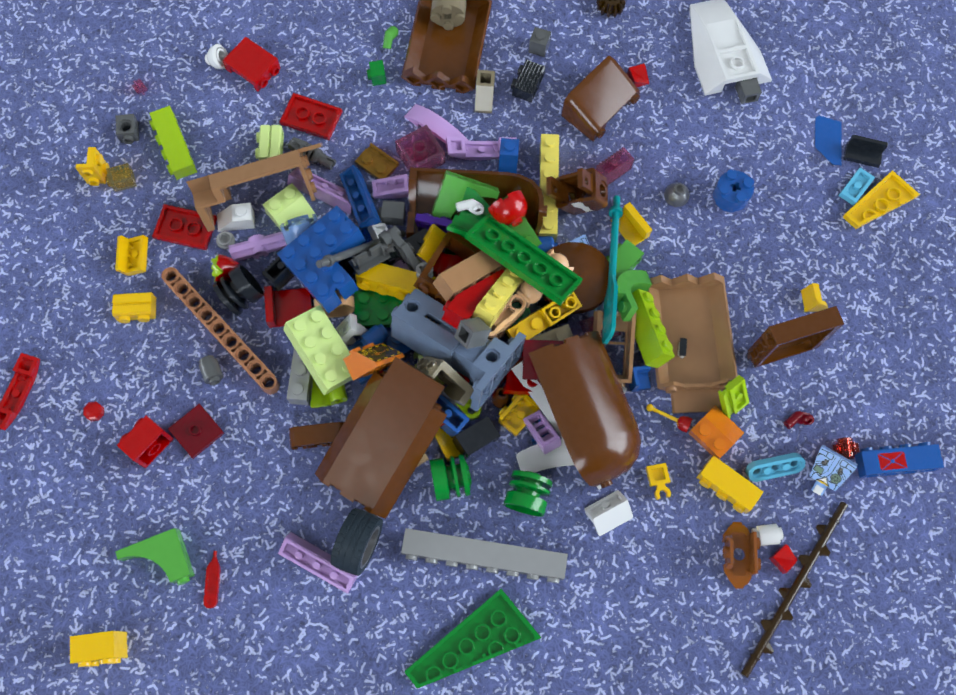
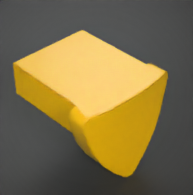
(812, 298)

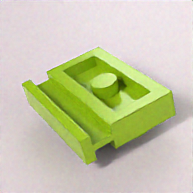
(734, 396)

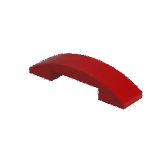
(18, 389)

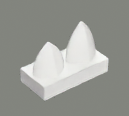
(348, 328)

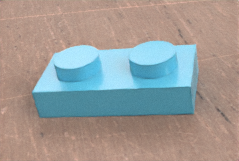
(856, 186)

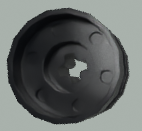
(238, 289)

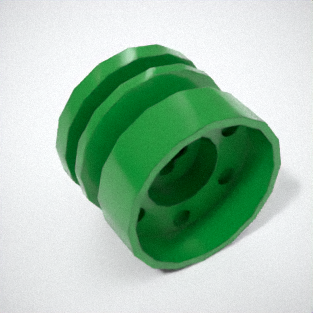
(450, 477)
(528, 488)

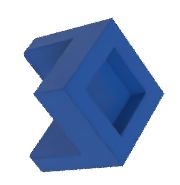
(640, 379)

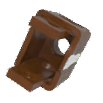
(586, 190)

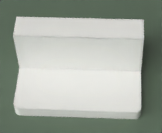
(609, 512)

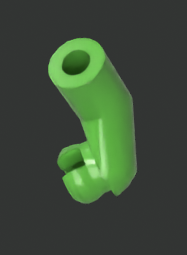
(390, 34)

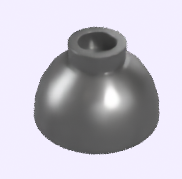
(676, 194)

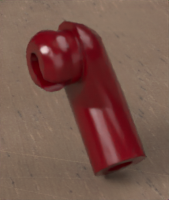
(799, 418)

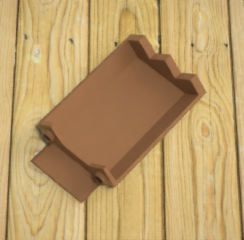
(699, 312)

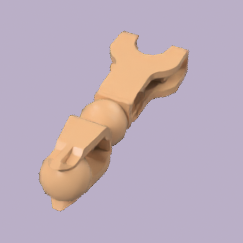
(525, 296)

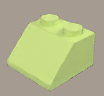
(287, 205)

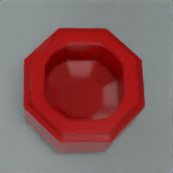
(93, 411)

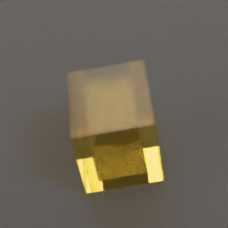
(120, 177)

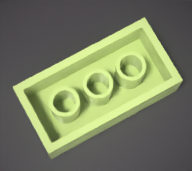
(319, 348)

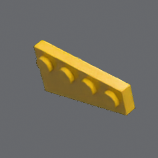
(883, 198)

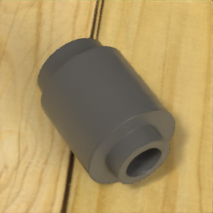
(210, 370)

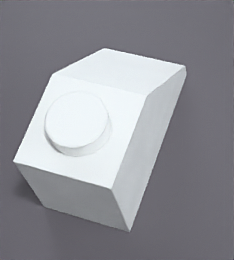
(236, 217)

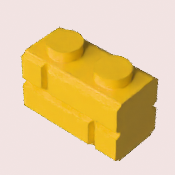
(134, 307)

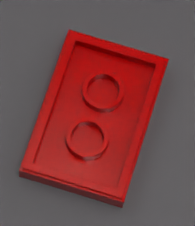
(311, 116)
(182, 227)

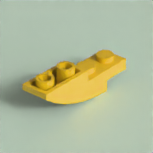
(544, 317)

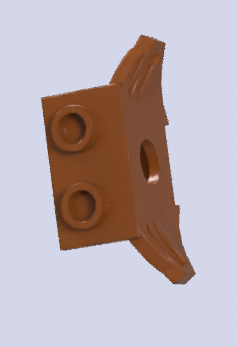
(740, 571)

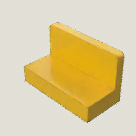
(633, 226)

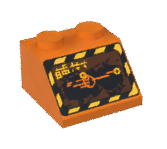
(370, 358)

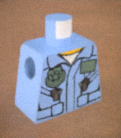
(830, 470)

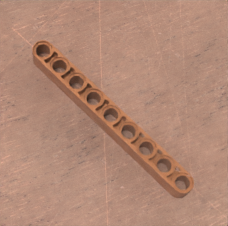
(216, 322)

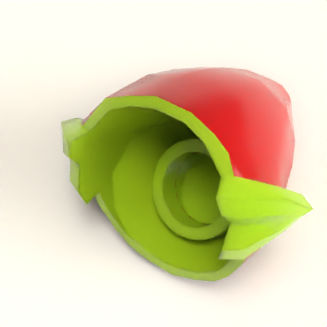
(221, 266)

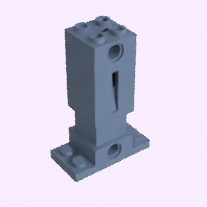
(421, 328)

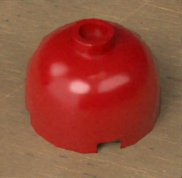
(510, 210)

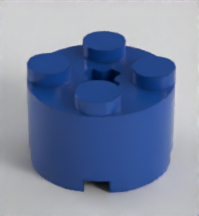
(733, 191)

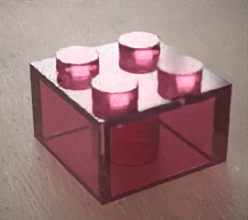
(420, 149)

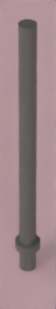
(329, 260)

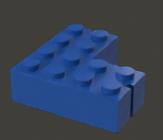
(327, 236)

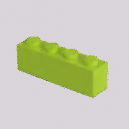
(173, 143)
(650, 332)

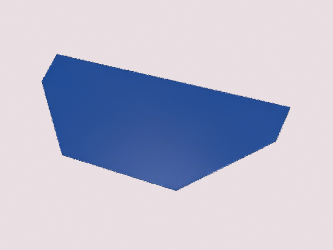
(829, 139)

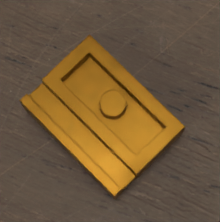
(376, 162)

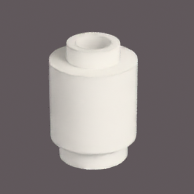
(769, 534)

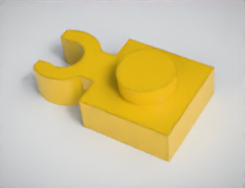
(658, 477)

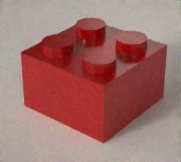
(144, 441)

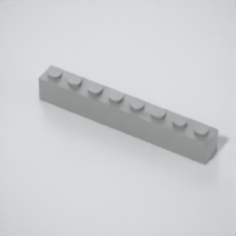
(484, 554)

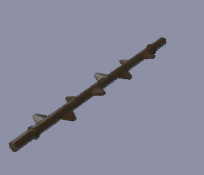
(789, 594)

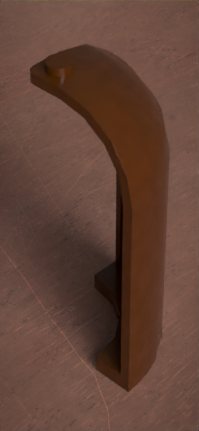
(425, 184)
(589, 407)

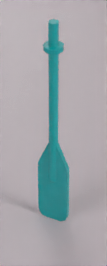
(610, 301)

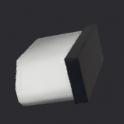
(682, 346)

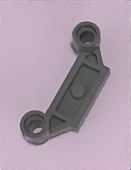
(405, 249)

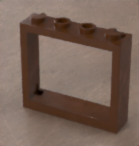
(457, 245)
(795, 336)

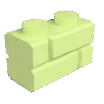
(270, 141)

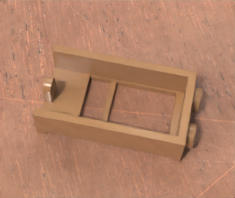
(629, 329)

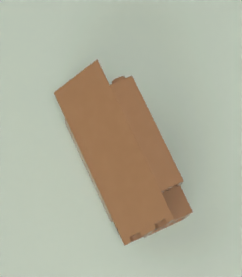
(216, 187)

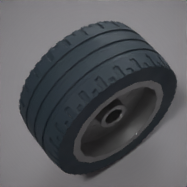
(356, 541)

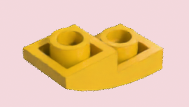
(431, 241)

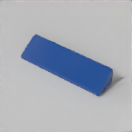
(359, 197)

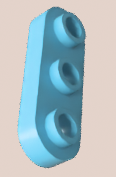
(783, 466)

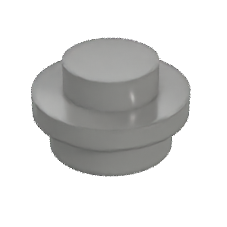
(225, 239)

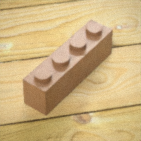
(466, 274)

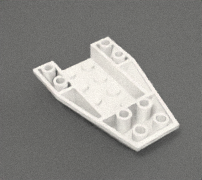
(723, 48)

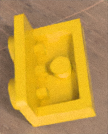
(95, 168)
(131, 255)
(513, 416)

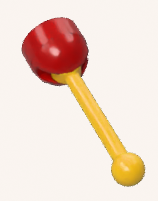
(683, 422)

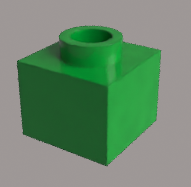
(376, 73)

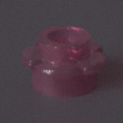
(139, 86)

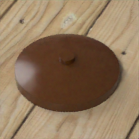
(590, 266)

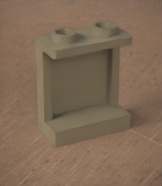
(457, 388)

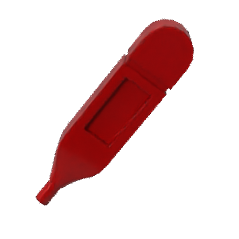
(212, 583)

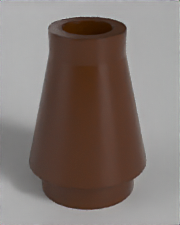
(499, 401)

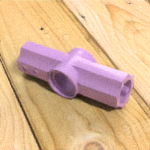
(257, 246)

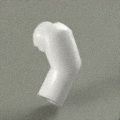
(470, 205)

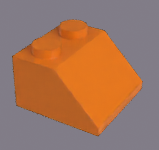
(716, 432)

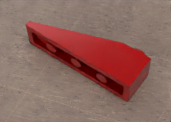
(465, 303)

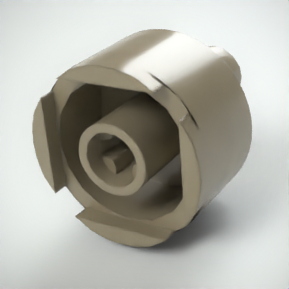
(448, 13)

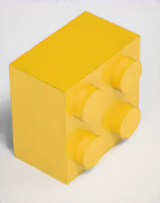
(100, 647)

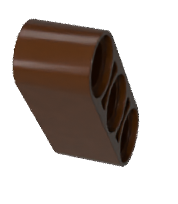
(313, 435)

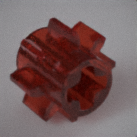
(846, 447)

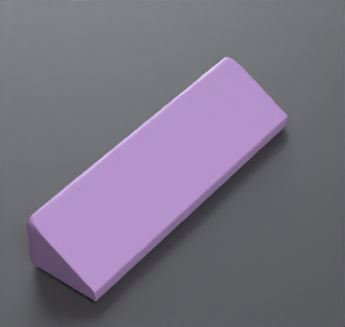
(325, 190)
(316, 562)

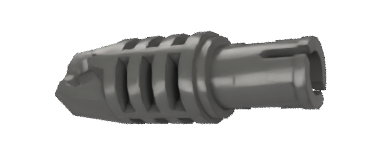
(315, 155)

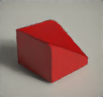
(638, 75)
(783, 558)

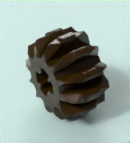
(610, 7)

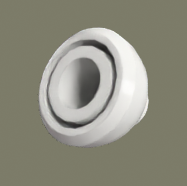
(215, 56)

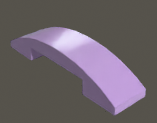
(438, 126)
(473, 150)

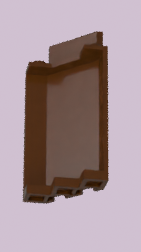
(446, 56)
(384, 437)

